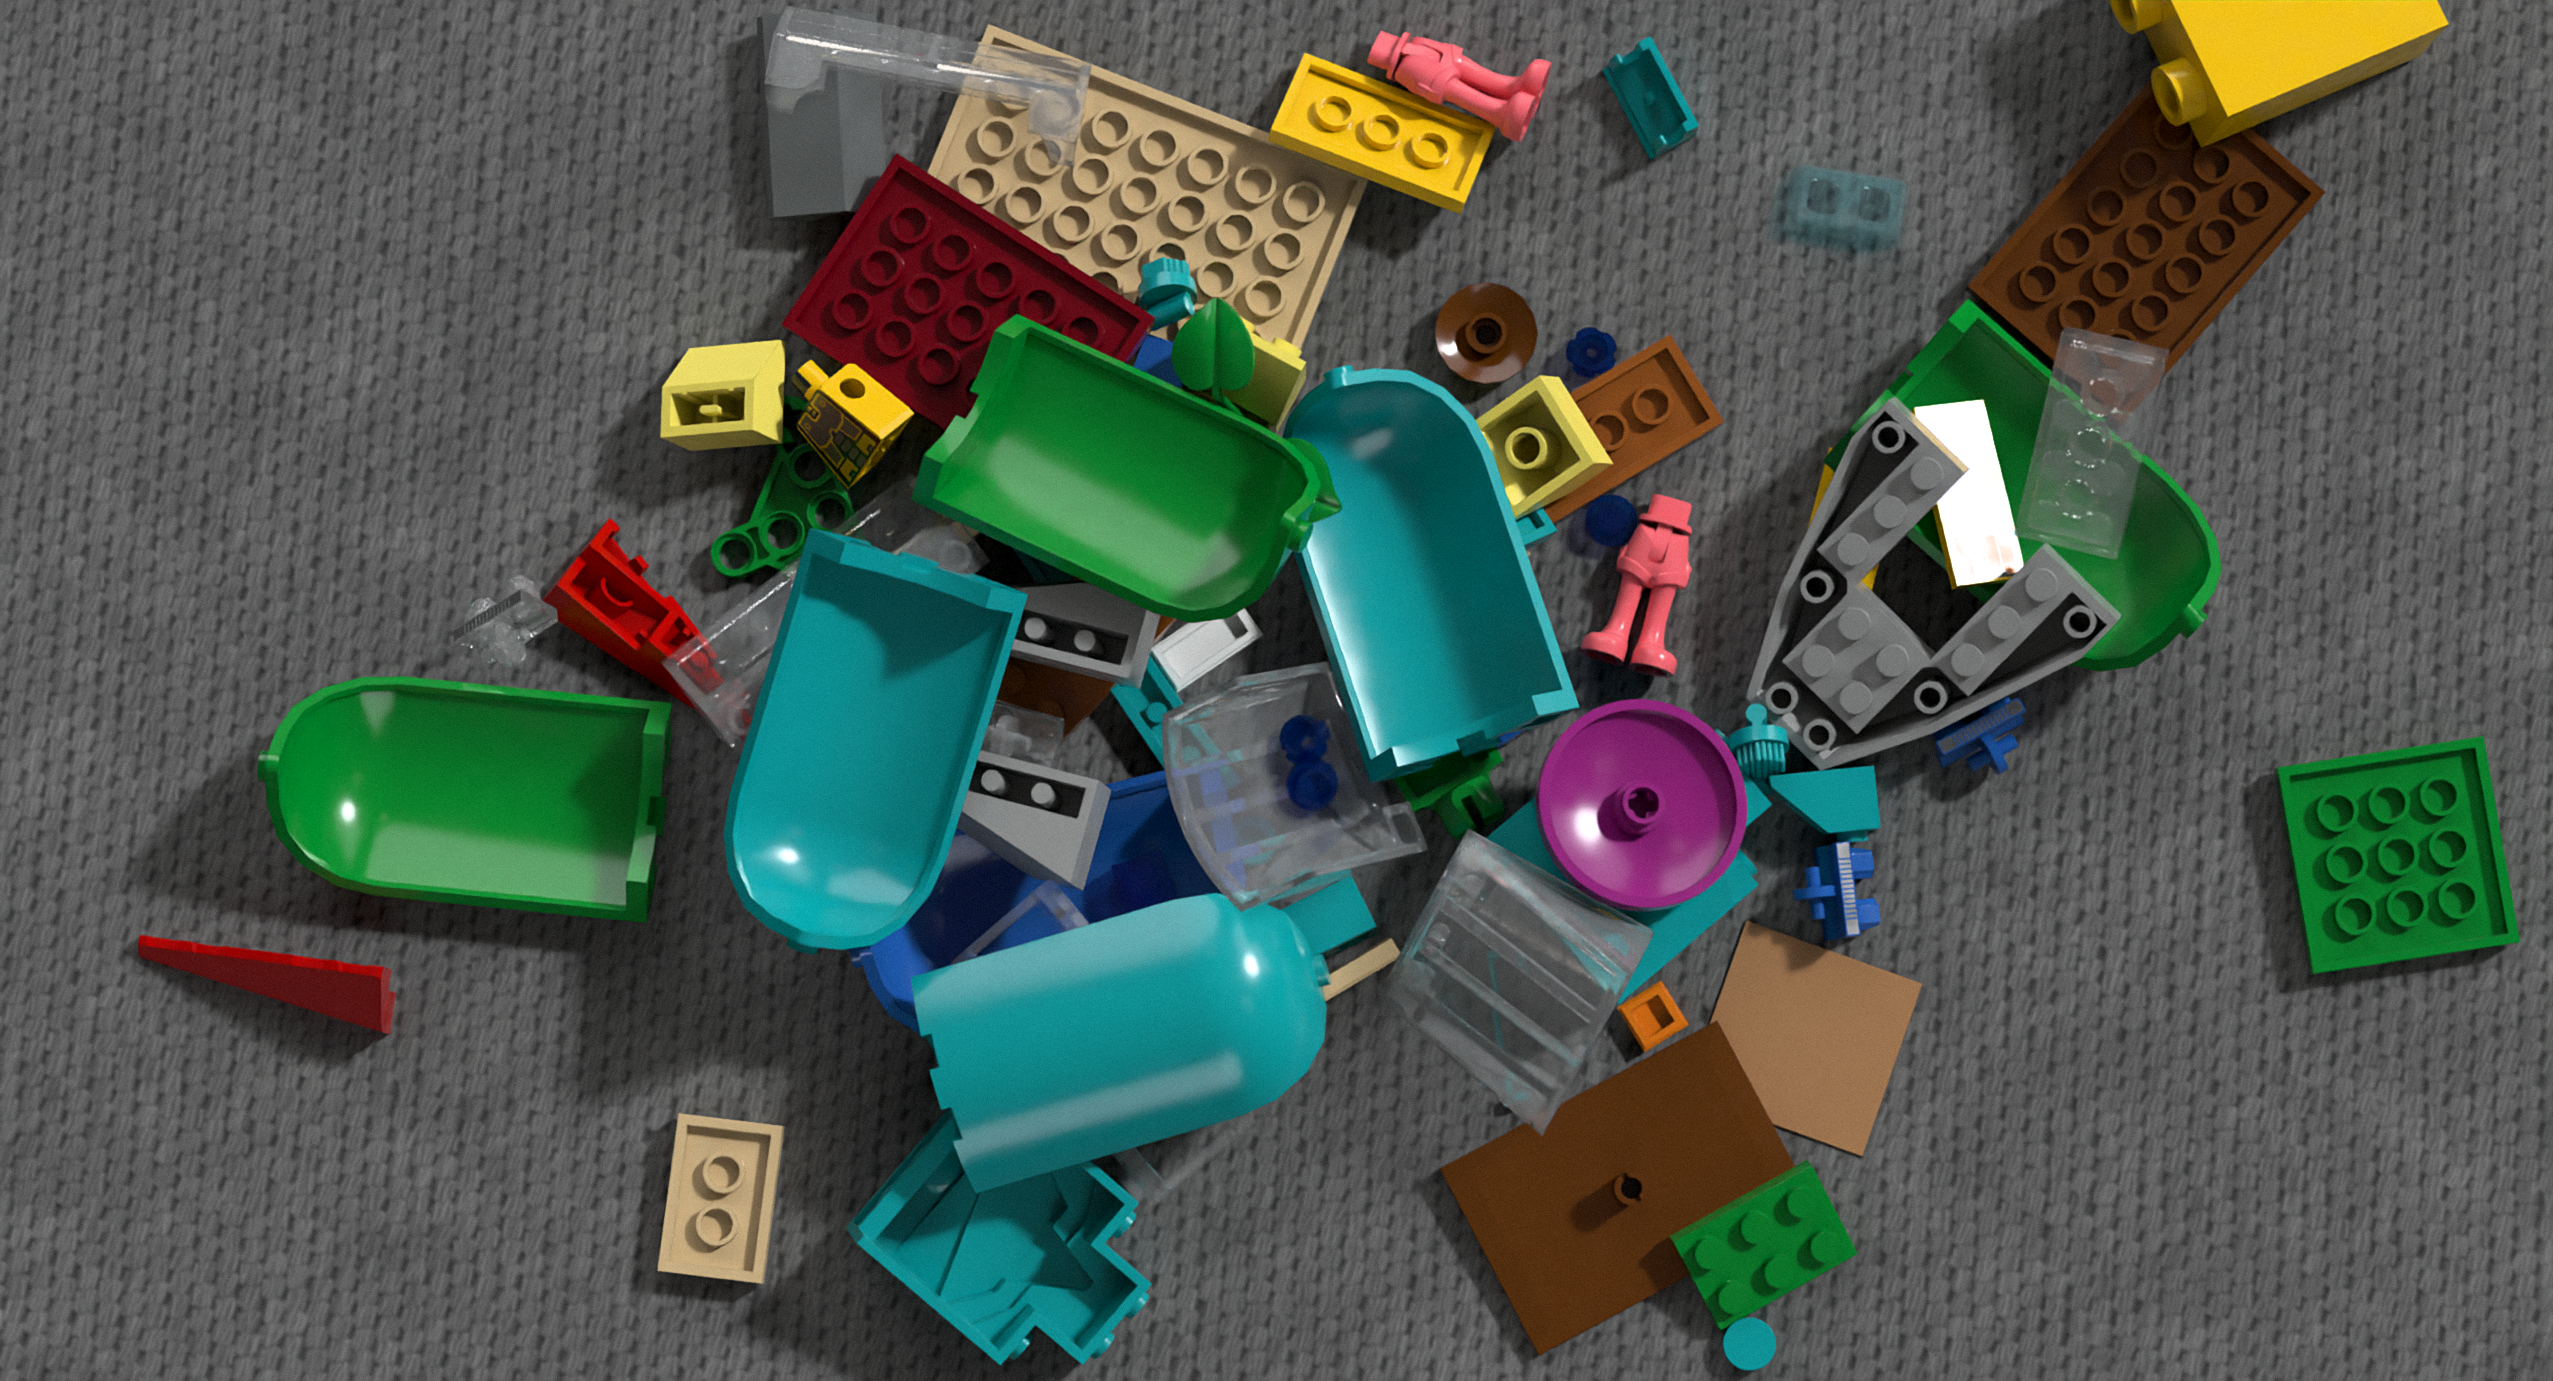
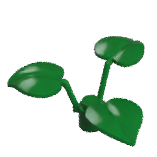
(1219, 354)

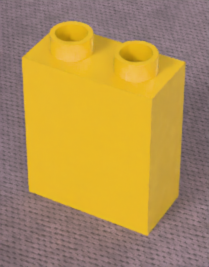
(2257, 59)

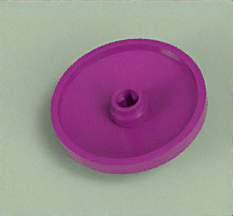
(1641, 805)

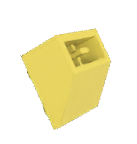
(1274, 383)
(725, 397)

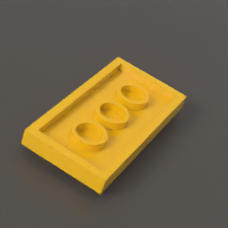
(1382, 133)

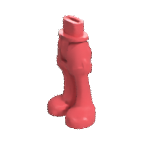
(1444, 74)
(1651, 560)

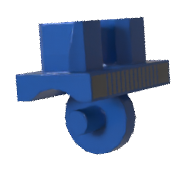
(1960, 740)
(1833, 891)

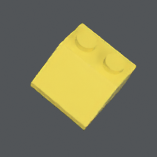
(1541, 445)

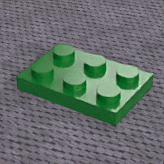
(1763, 1245)

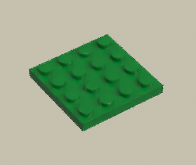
(2396, 855)

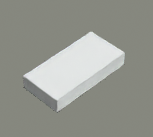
(1203, 647)

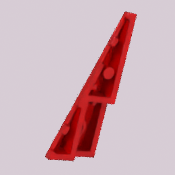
(619, 611)
(324, 986)

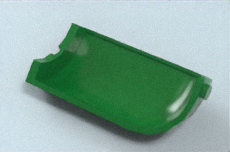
(1120, 478)
(2168, 548)
(474, 794)

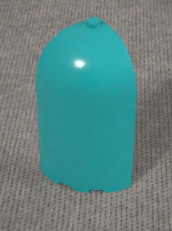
(1422, 576)
(864, 740)
(1120, 1033)

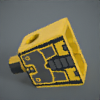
(848, 419)

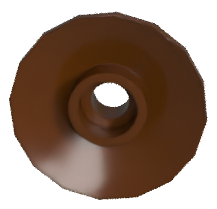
(1489, 307)

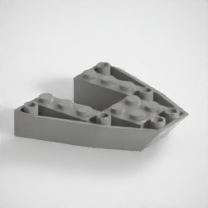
(1847, 667)
(1037, 814)

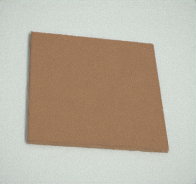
(1814, 1033)

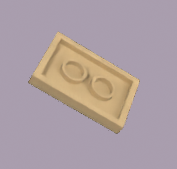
(721, 1198)

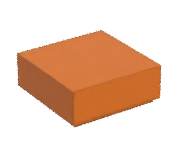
(1652, 1016)

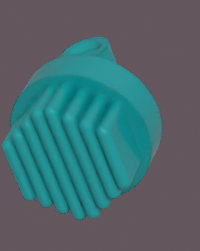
(1167, 291)
(1759, 746)

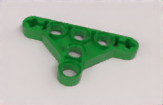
(783, 499)

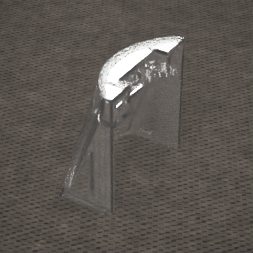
(1233, 798)
(1513, 975)

